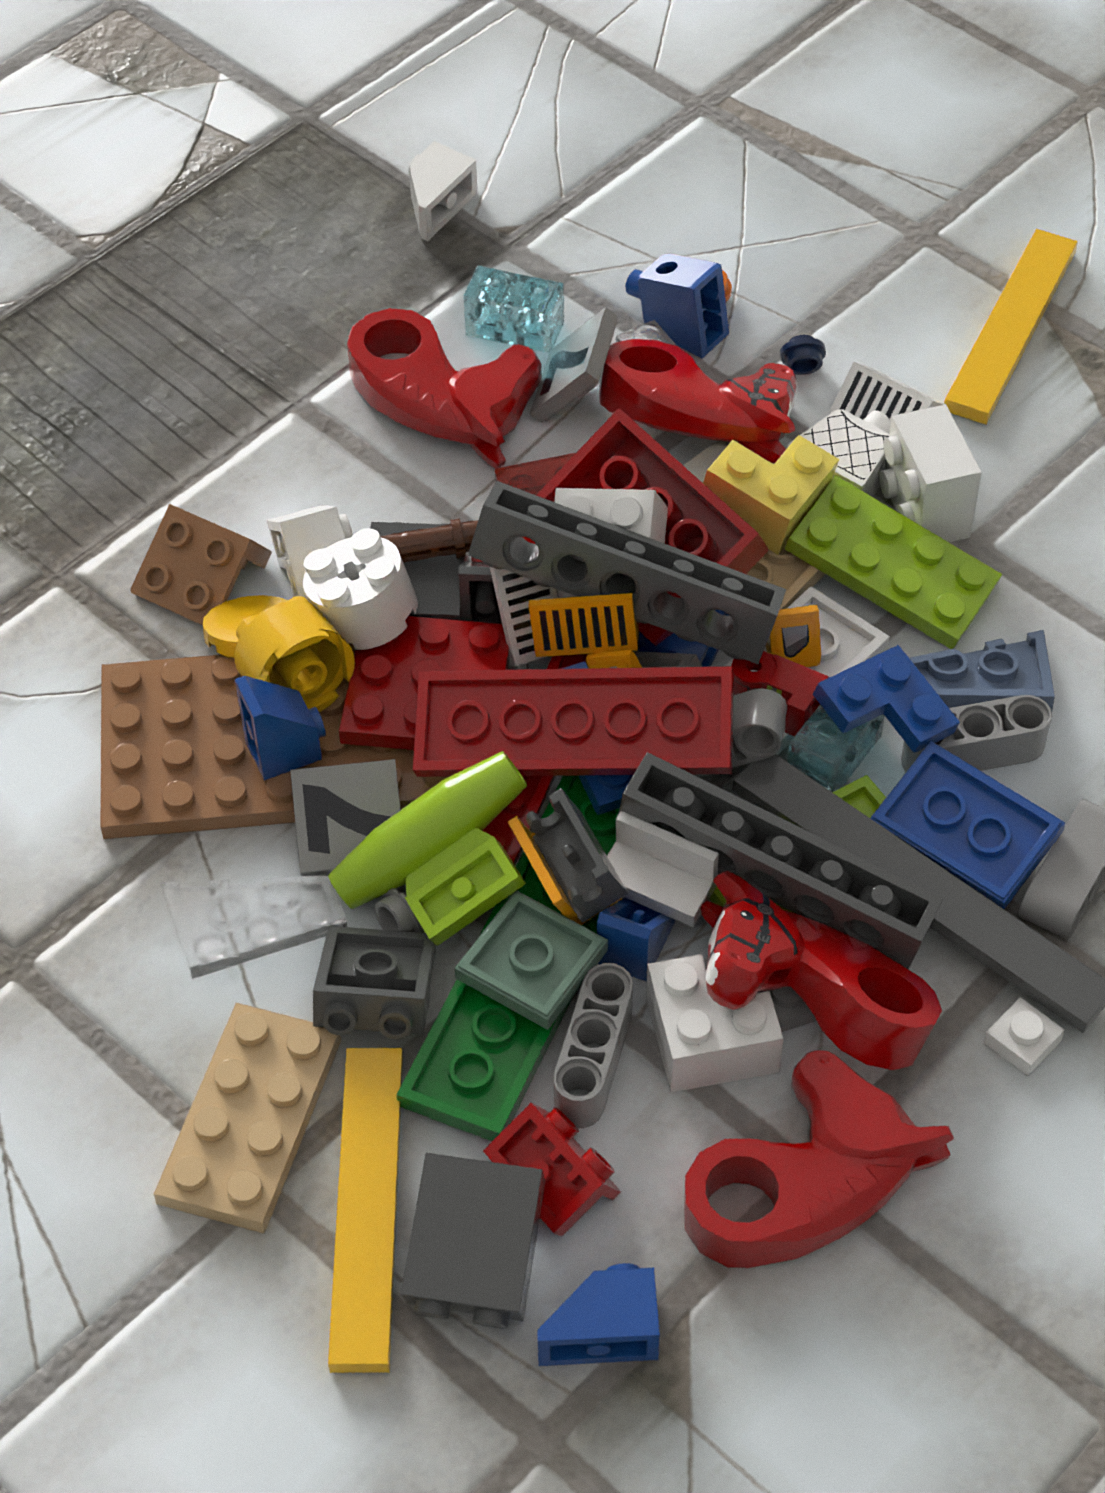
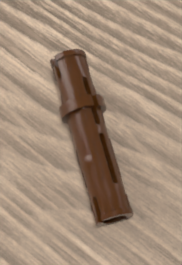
(435, 541)

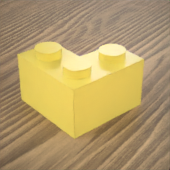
(769, 494)

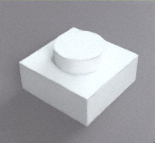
(1024, 1036)

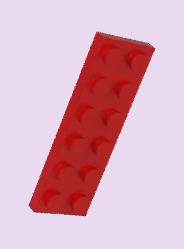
(575, 719)

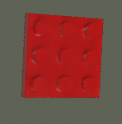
(385, 679)

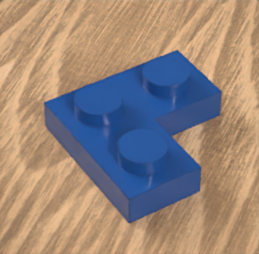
(889, 687)

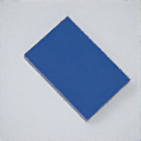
(969, 824)

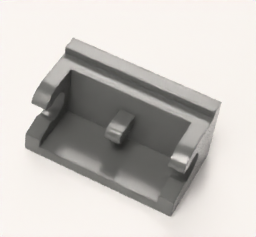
(576, 857)

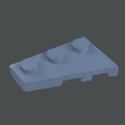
(990, 673)

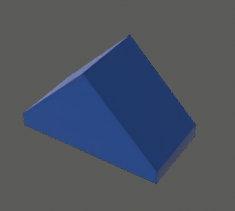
(633, 935)

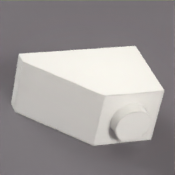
(440, 186)

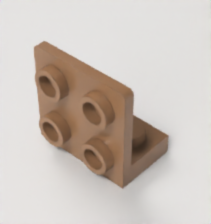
(194, 564)

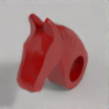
(426, 391)
(819, 1188)

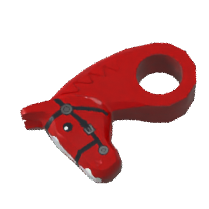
(670, 393)
(854, 991)

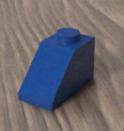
(278, 726)
(604, 1320)

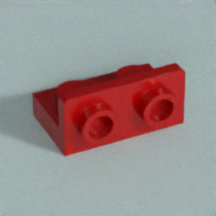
(571, 1174)

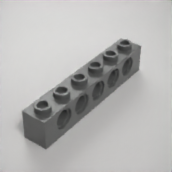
(612, 550)
(785, 860)

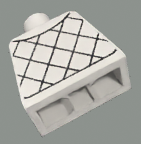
(856, 444)

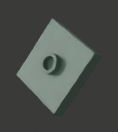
(531, 959)

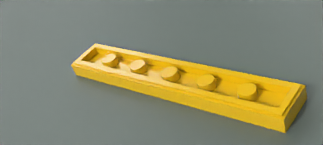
(1010, 326)
(366, 1213)

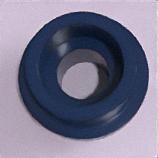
(803, 354)

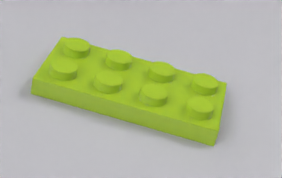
(893, 562)

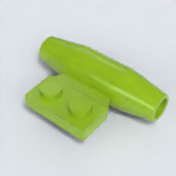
(440, 851)

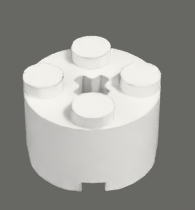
(361, 589)

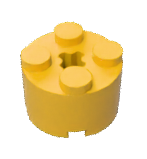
(294, 651)

